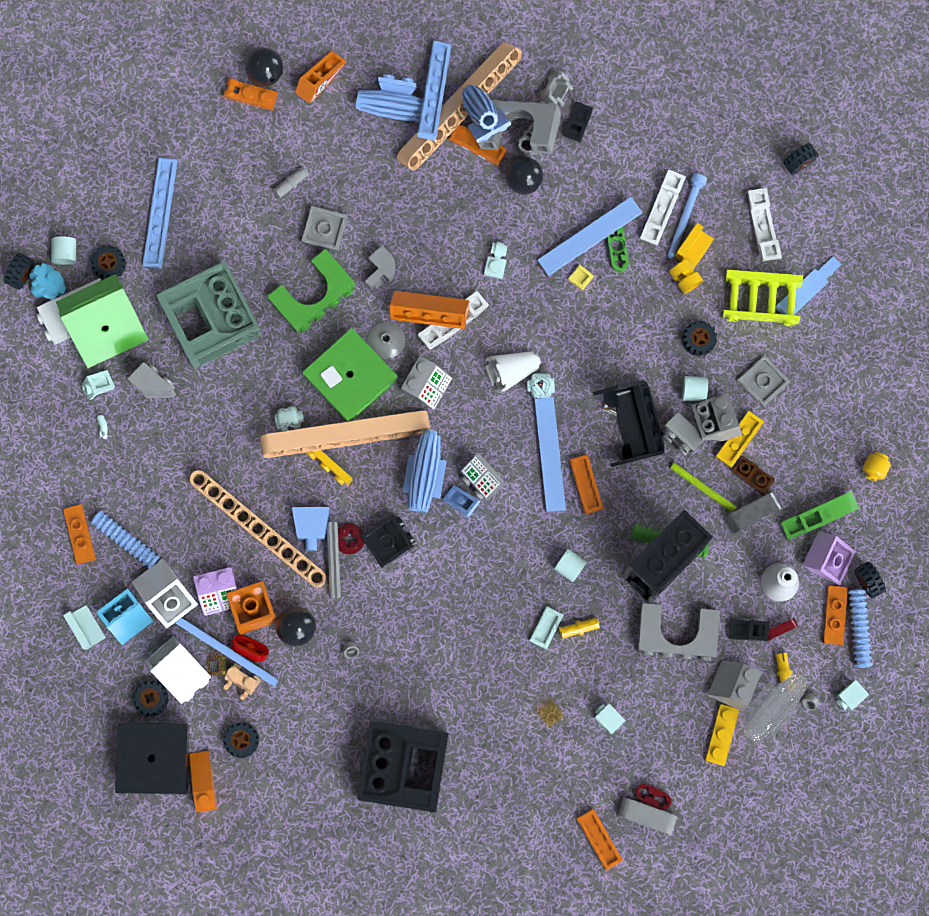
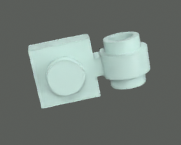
(496, 266)

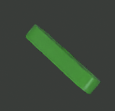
(624, 258)

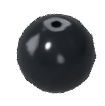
(264, 67)
(524, 175)
(295, 626)

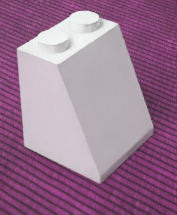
(164, 593)
(177, 670)

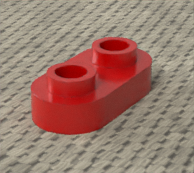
(249, 648)

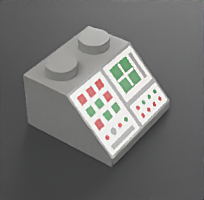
(426, 383)
(481, 478)

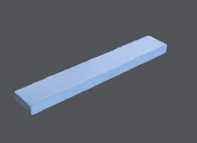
(434, 90)
(160, 213)
(590, 236)
(550, 454)
(228, 652)

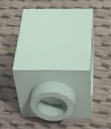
(851, 696)
(609, 718)

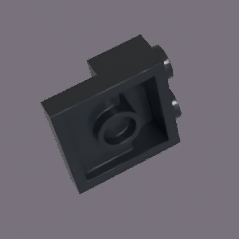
(388, 540)

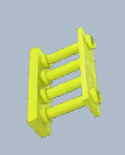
(773, 281)

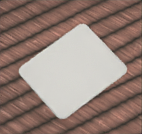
(331, 376)

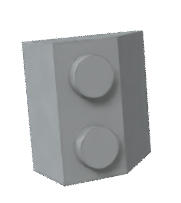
(734, 684)

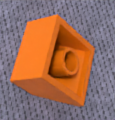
(251, 608)

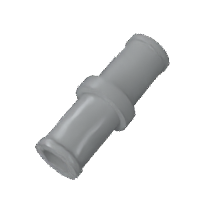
(290, 182)

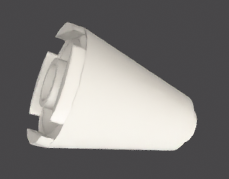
(511, 368)
(780, 582)

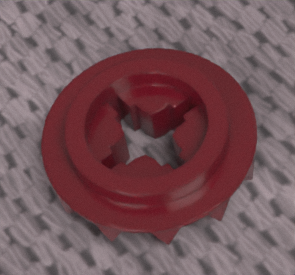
(354, 547)

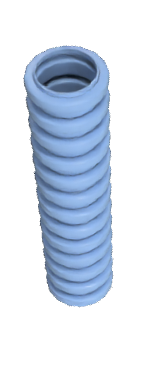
(125, 539)
(860, 628)

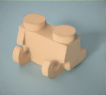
(242, 680)

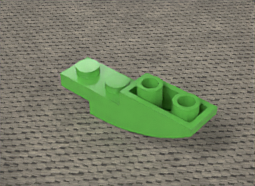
(820, 515)

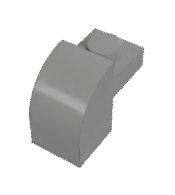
(385, 267)

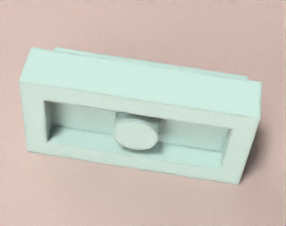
(84, 627)

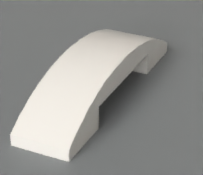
(662, 207)
(763, 225)
(436, 335)

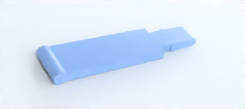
(811, 286)

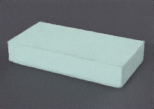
(546, 627)

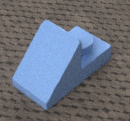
(461, 501)

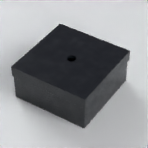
(152, 758)

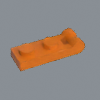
(250, 94)

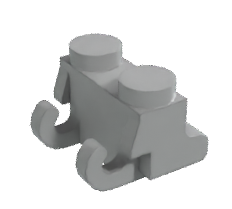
(556, 89)

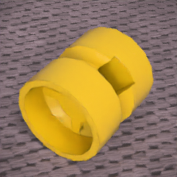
(686, 276)

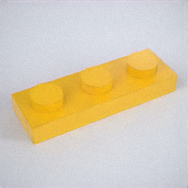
(734, 447)
(329, 465)
(722, 735)

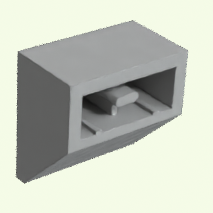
(149, 383)
(717, 419)
(683, 435)

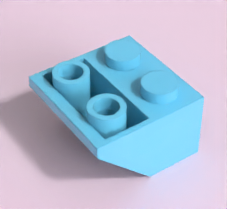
(125, 616)

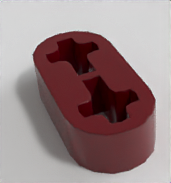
(782, 628)
(655, 792)

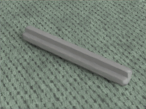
(333, 559)

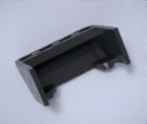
(636, 419)

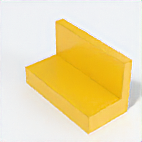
(694, 245)

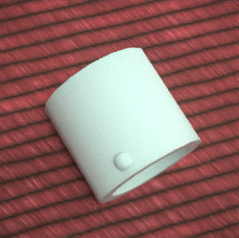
(63, 250)
(694, 389)
(570, 565)

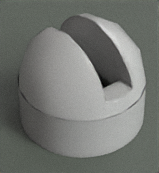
(351, 650)
(815, 702)

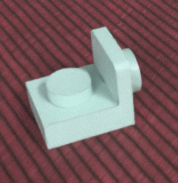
(97, 384)

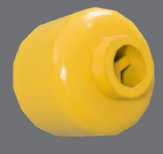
(876, 466)

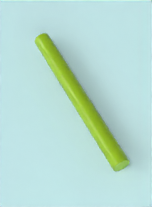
(704, 488)

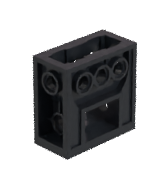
(667, 556)
(396, 773)

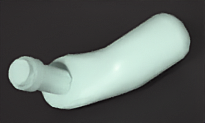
(103, 426)

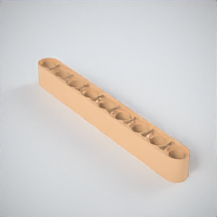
(453, 111)
(344, 434)
(251, 522)

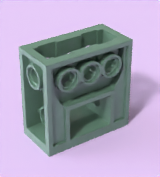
(202, 293)

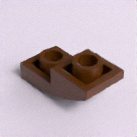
(753, 476)

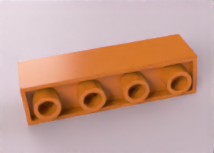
(429, 309)

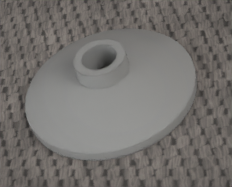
(388, 349)

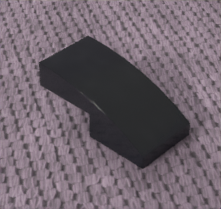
(578, 122)
(749, 630)

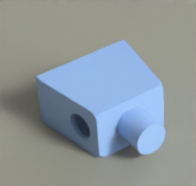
(311, 524)

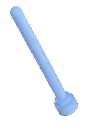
(698, 181)

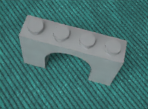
(545, 119)
(652, 641)

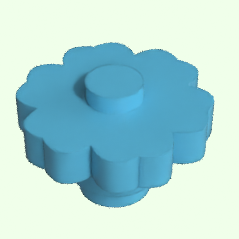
(46, 282)

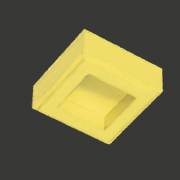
(580, 277)

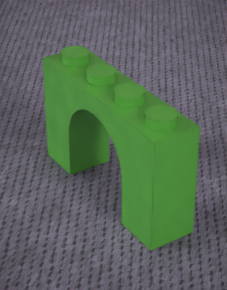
(300, 315)

